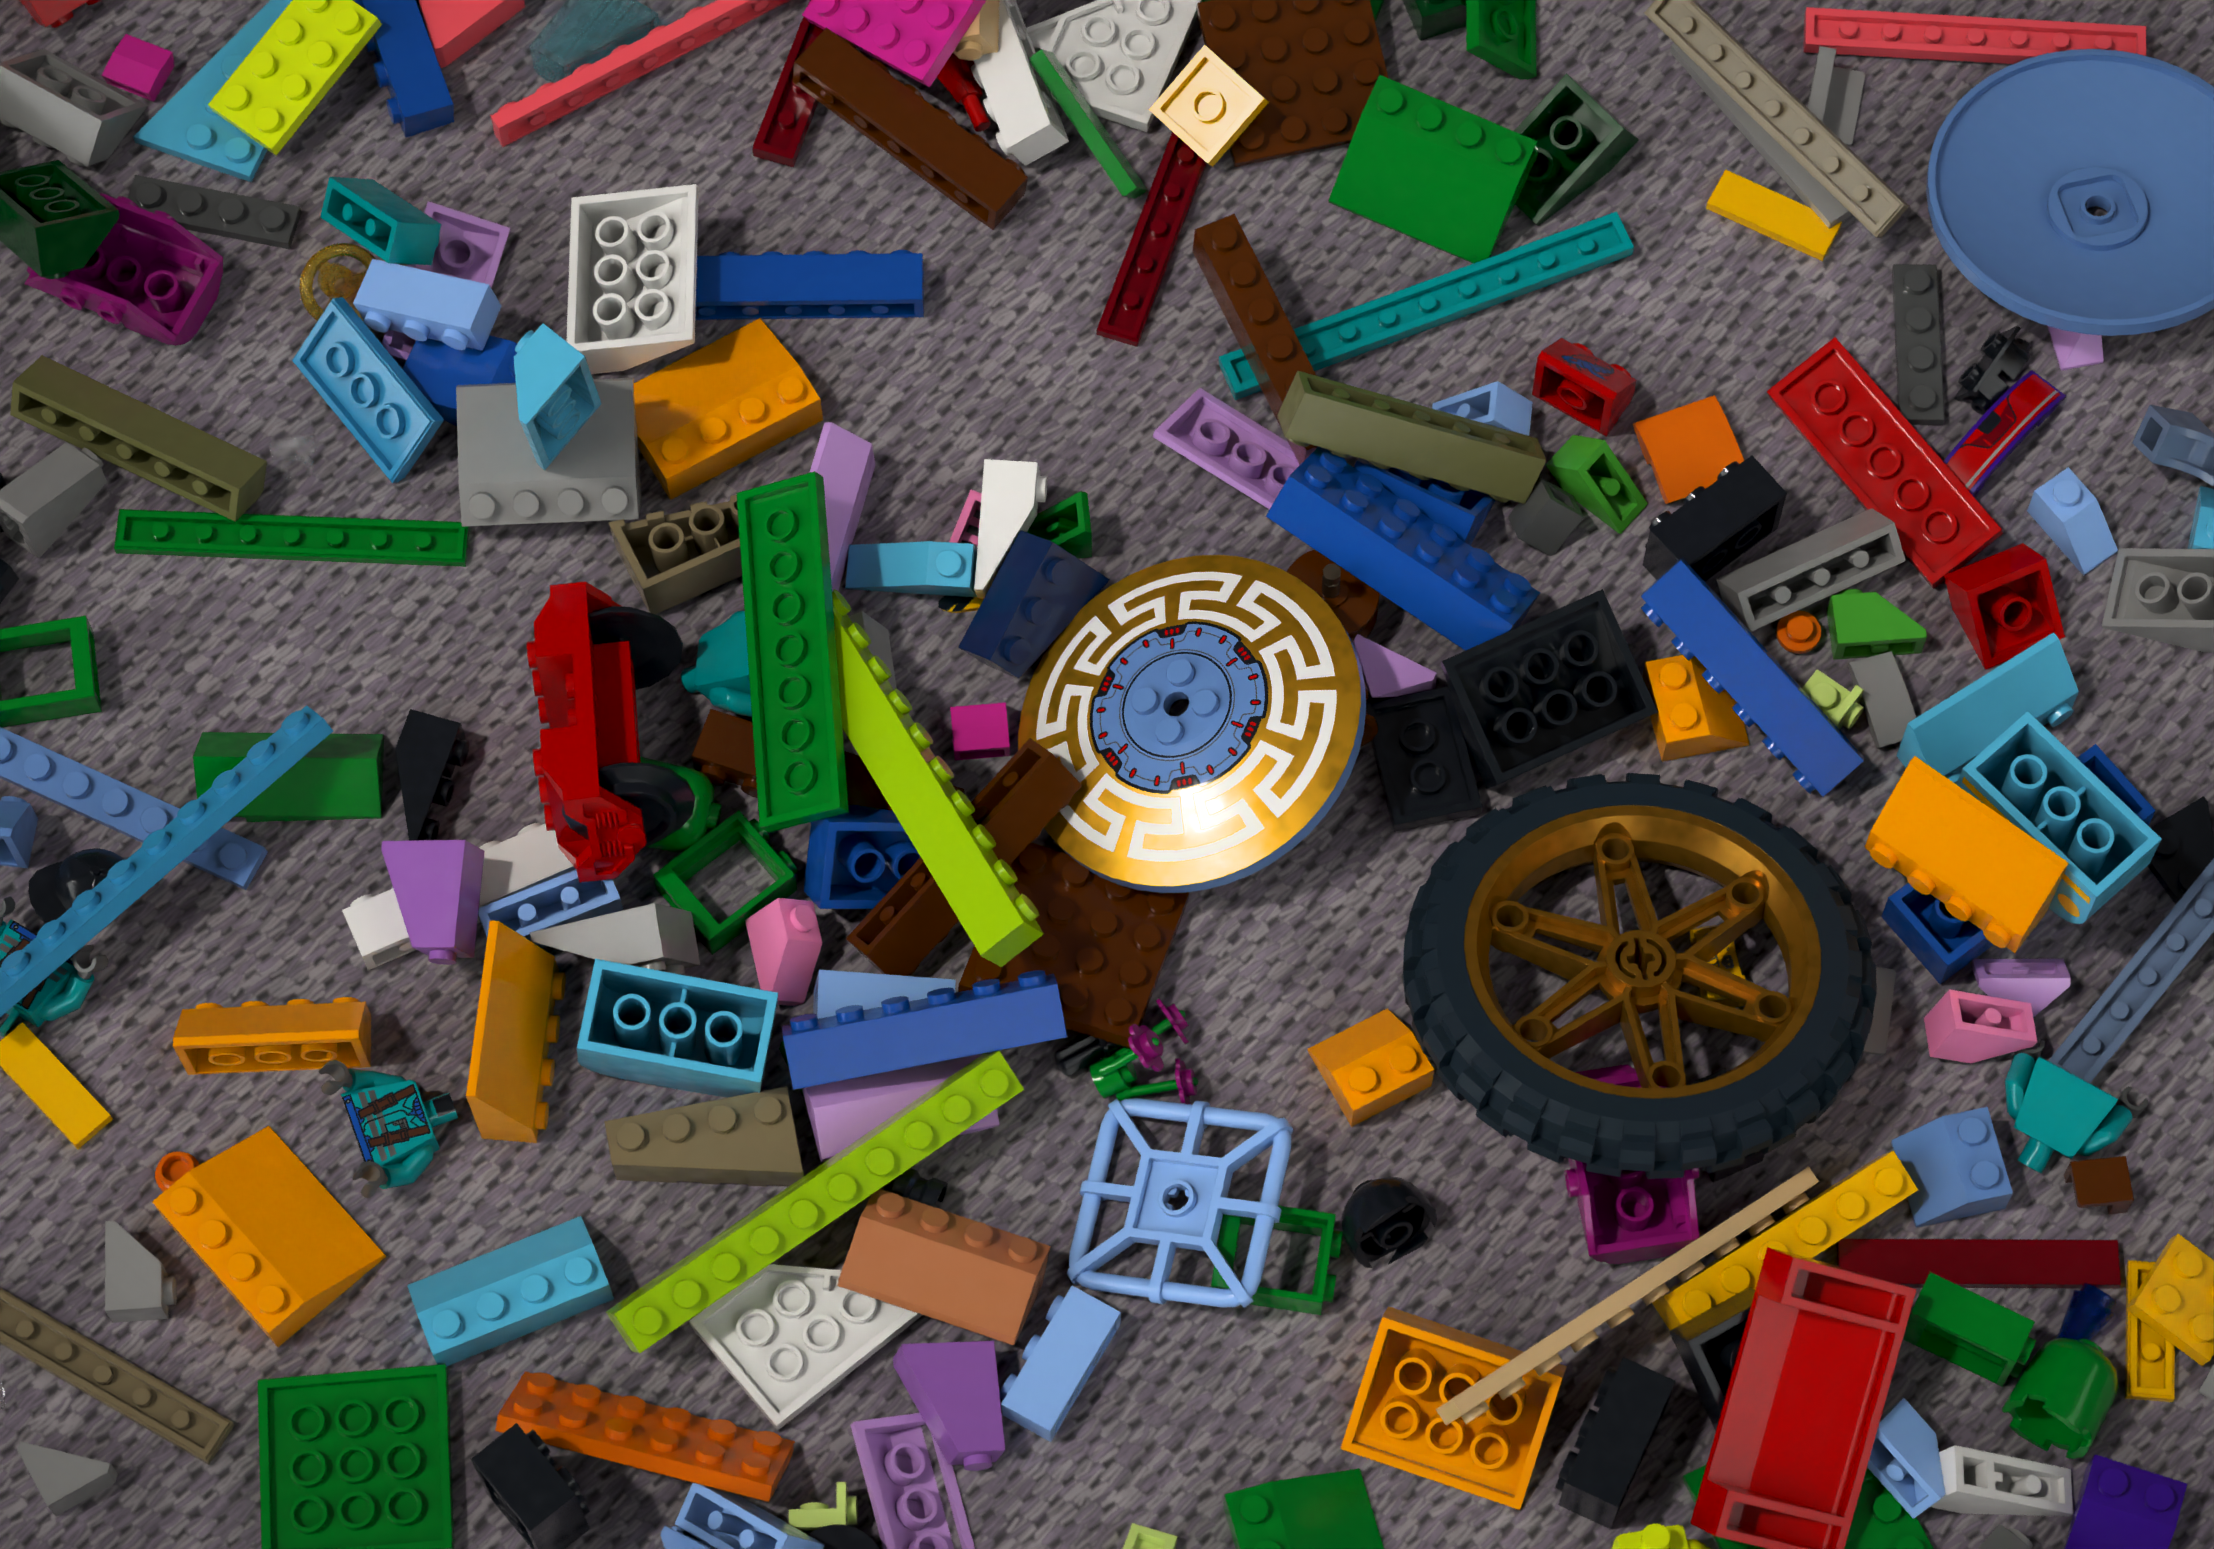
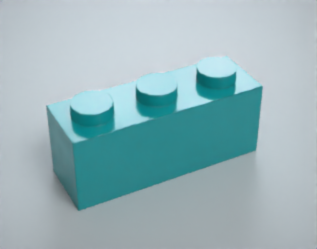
(380, 221)

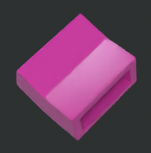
(139, 67)
(980, 731)

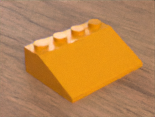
(721, 407)
(1965, 856)
(514, 1037)
(269, 1232)
(1421, 1367)

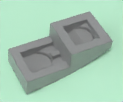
(1883, 698)

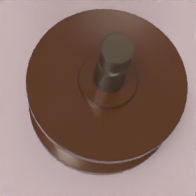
(1345, 594)

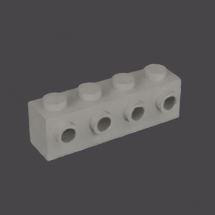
(1812, 569)

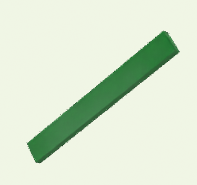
(292, 538)

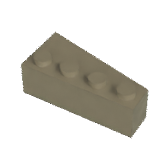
(710, 1142)

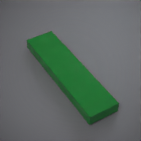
(1087, 124)

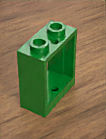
(60, 704)
(736, 828)
(1297, 1221)
(1969, 1330)

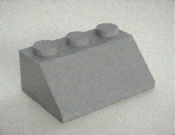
(65, 107)

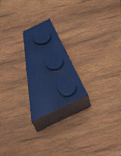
(1029, 604)

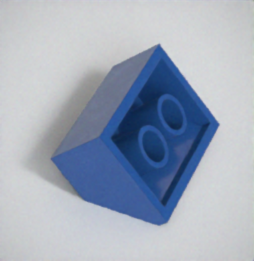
(1435, 499)

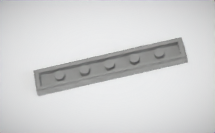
(1789, 169)

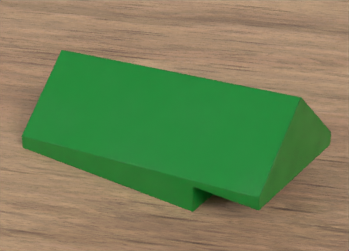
(331, 782)

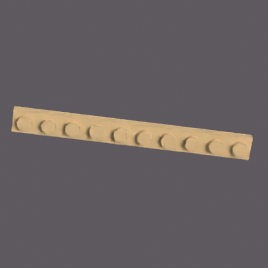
(1617, 1307)

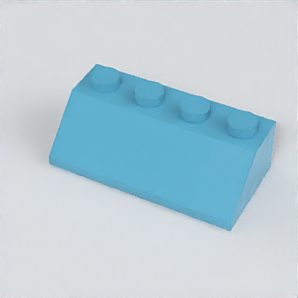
(552, 392)
(1979, 713)
(510, 1292)

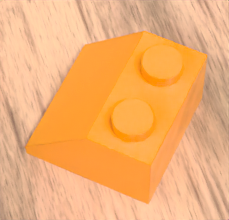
(1690, 712)
(1372, 1066)

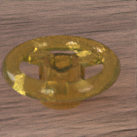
(330, 273)

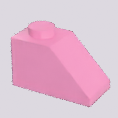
(785, 947)
(1978, 1027)

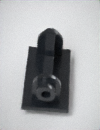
(2002, 356)

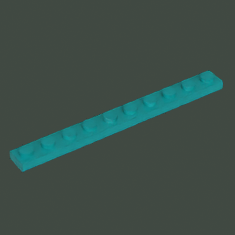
(1447, 297)

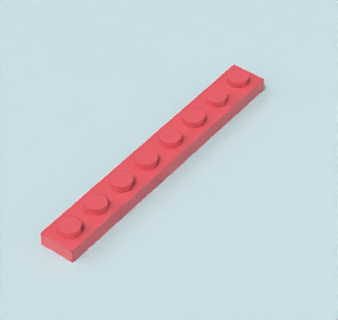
(1959, 36)
(624, 65)

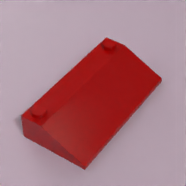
(1802, 1405)

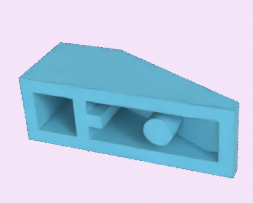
(913, 568)

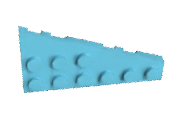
(189, 126)

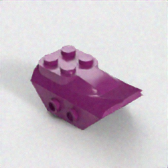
(145, 276)
(1632, 1215)

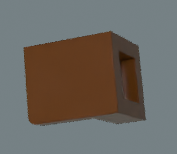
(2101, 1183)

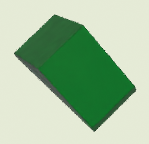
(1067, 525)

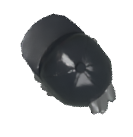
(60, 883)

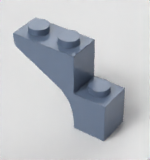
(2177, 441)

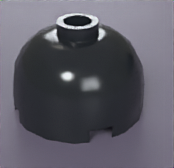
(1392, 1213)

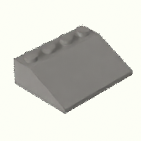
(587, 481)

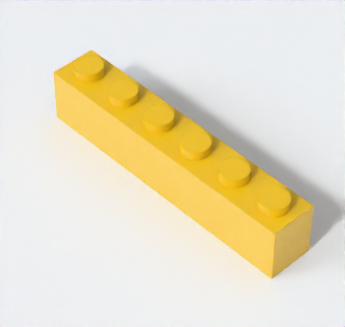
(1801, 1232)

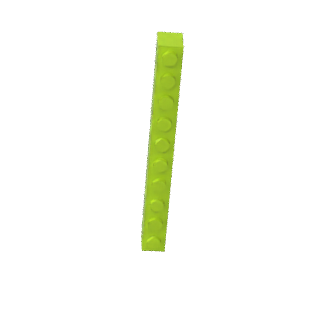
(926, 802)
(814, 1201)

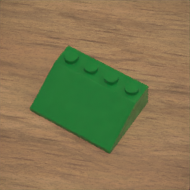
(1433, 171)
(1304, 1514)

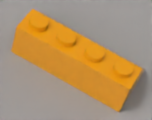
(273, 1036)

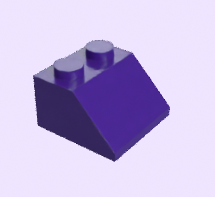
(2124, 1508)

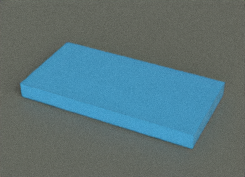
(367, 390)

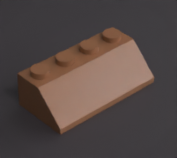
(944, 1266)

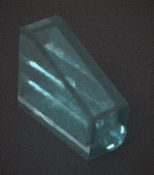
(588, 32)

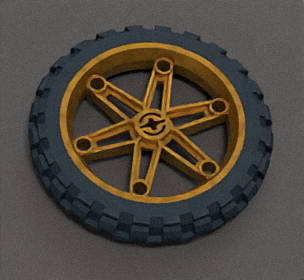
(1613, 1127)

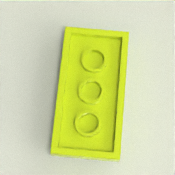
(293, 68)

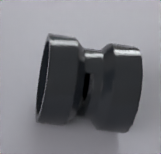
(919, 1189)

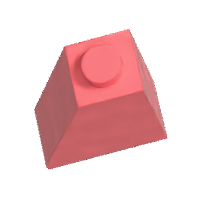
(461, 24)

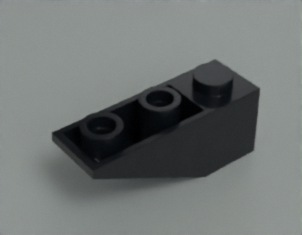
(425, 753)

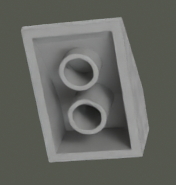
(2164, 596)
(640, 936)

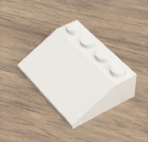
(632, 275)

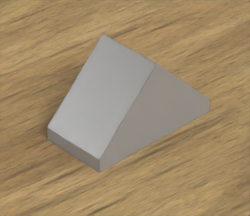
(65, 1477)

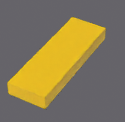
(1772, 215)
(51, 1086)
(2148, 1354)

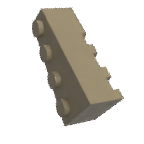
(680, 552)

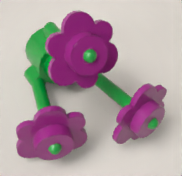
(1116, 1072)

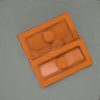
(1687, 447)

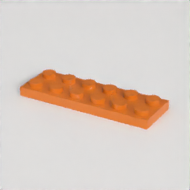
(648, 1435)

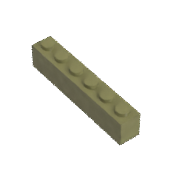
(138, 438)
(1410, 438)

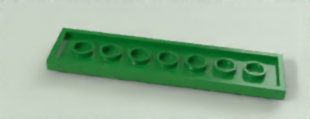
(792, 653)

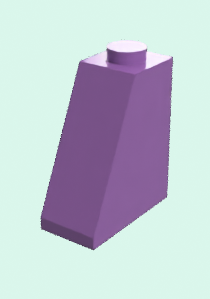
(437, 894)
(956, 1397)

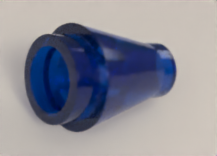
(2086, 1313)

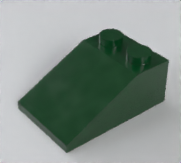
(1576, 148)

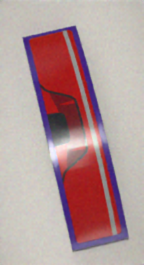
(2002, 430)

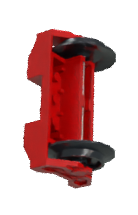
(589, 760)

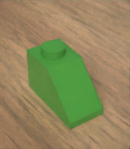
(1597, 481)
(1870, 626)

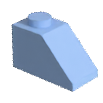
(1492, 405)
(2073, 520)
(1907, 1459)

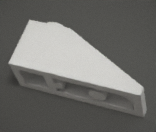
(1007, 506)
(2002, 1485)

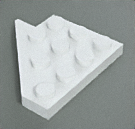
(1119, 52)
(795, 1335)

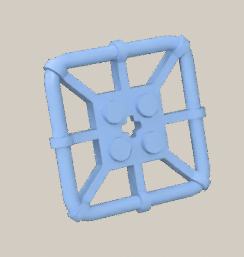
(1197, 1223)

